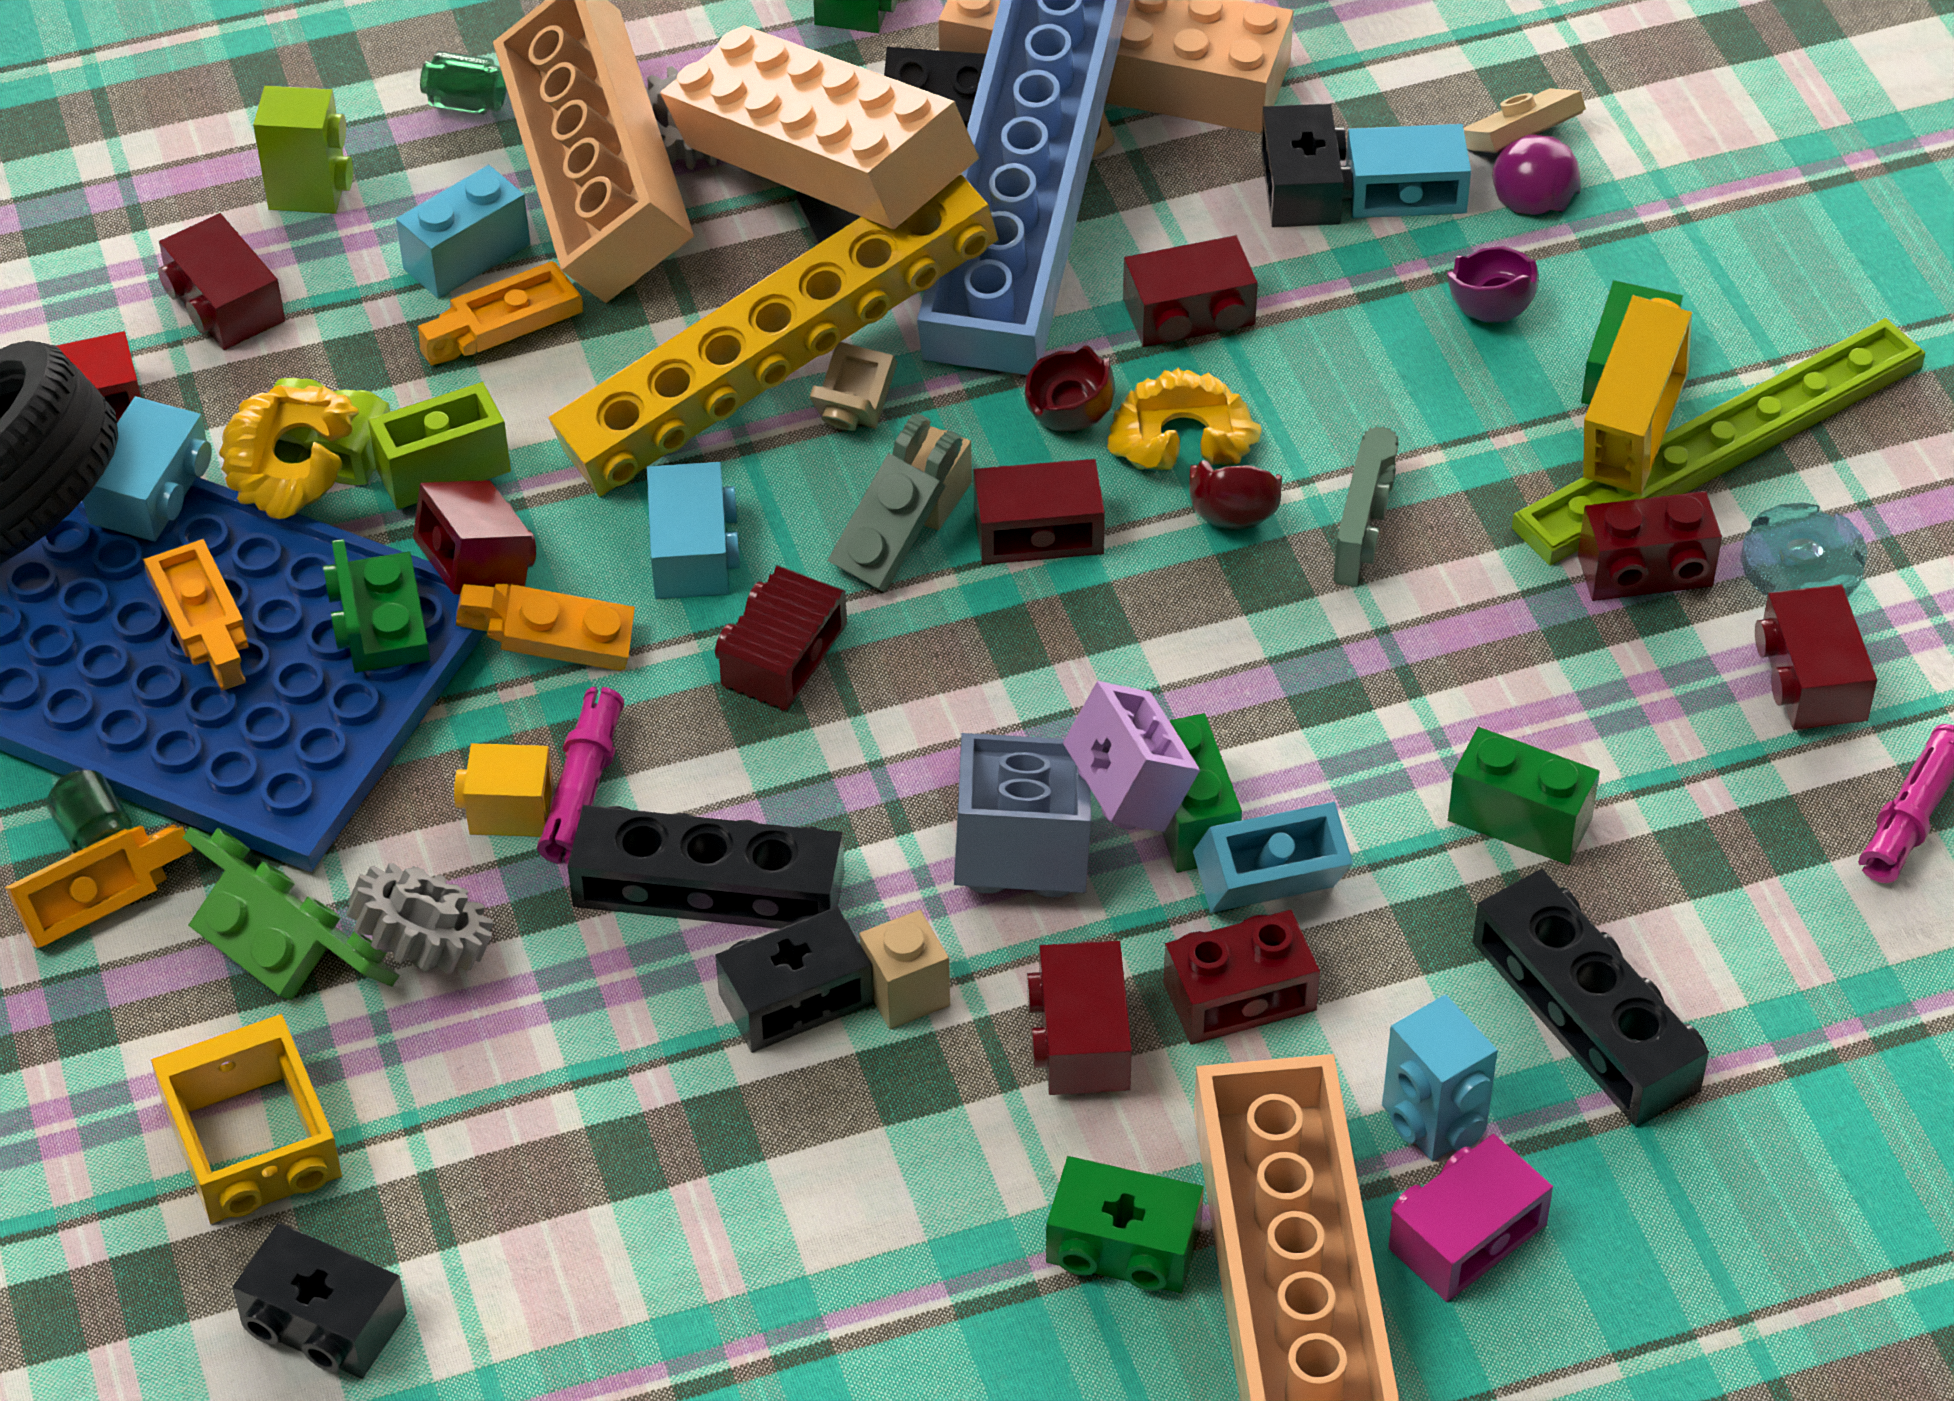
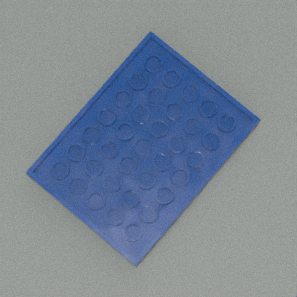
(273, 761)

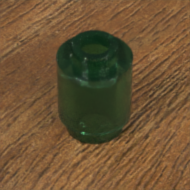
(463, 83)
(86, 809)

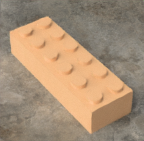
(1173, 56)
(820, 125)
(592, 143)
(1291, 1233)

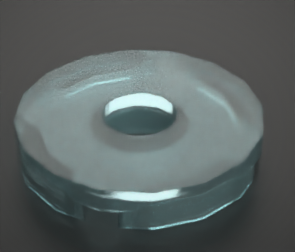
(1801, 526)

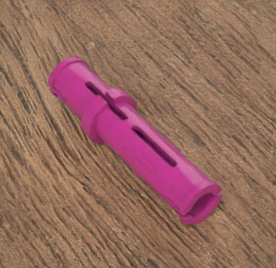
(587, 754)
(1906, 819)

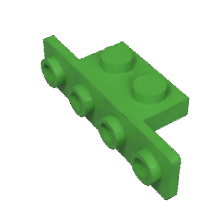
(267, 927)

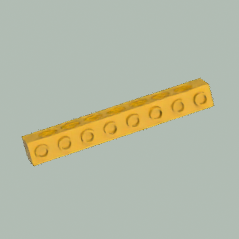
(767, 335)

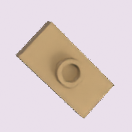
(1523, 116)

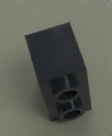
(1303, 165)
(794, 978)
(319, 1301)

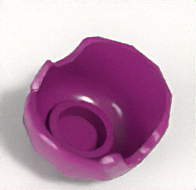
(1536, 175)
(1494, 283)

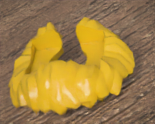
(1175, 395)
(251, 439)

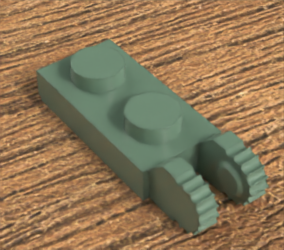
(1365, 501)
(895, 506)

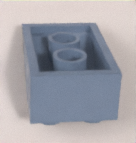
(1021, 816)

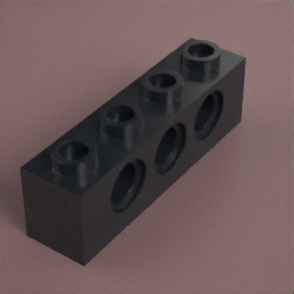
(703, 867)
(1590, 997)

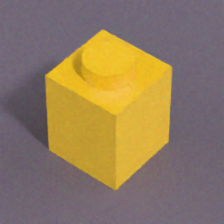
(505, 789)

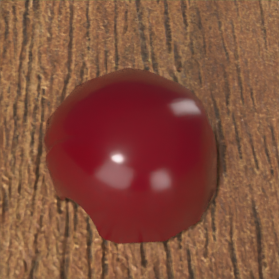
(1070, 389)
(1234, 495)

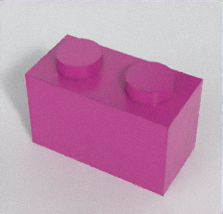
(1469, 1216)

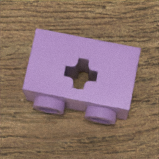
(1130, 757)

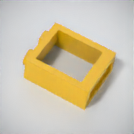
(1637, 393)
(257, 1057)

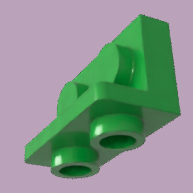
(379, 611)

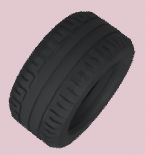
(52, 441)

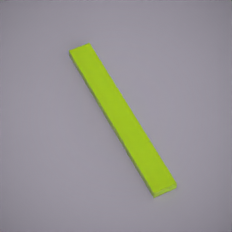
(1734, 431)

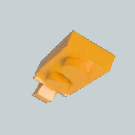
(500, 313)
(200, 609)
(549, 624)
(94, 881)

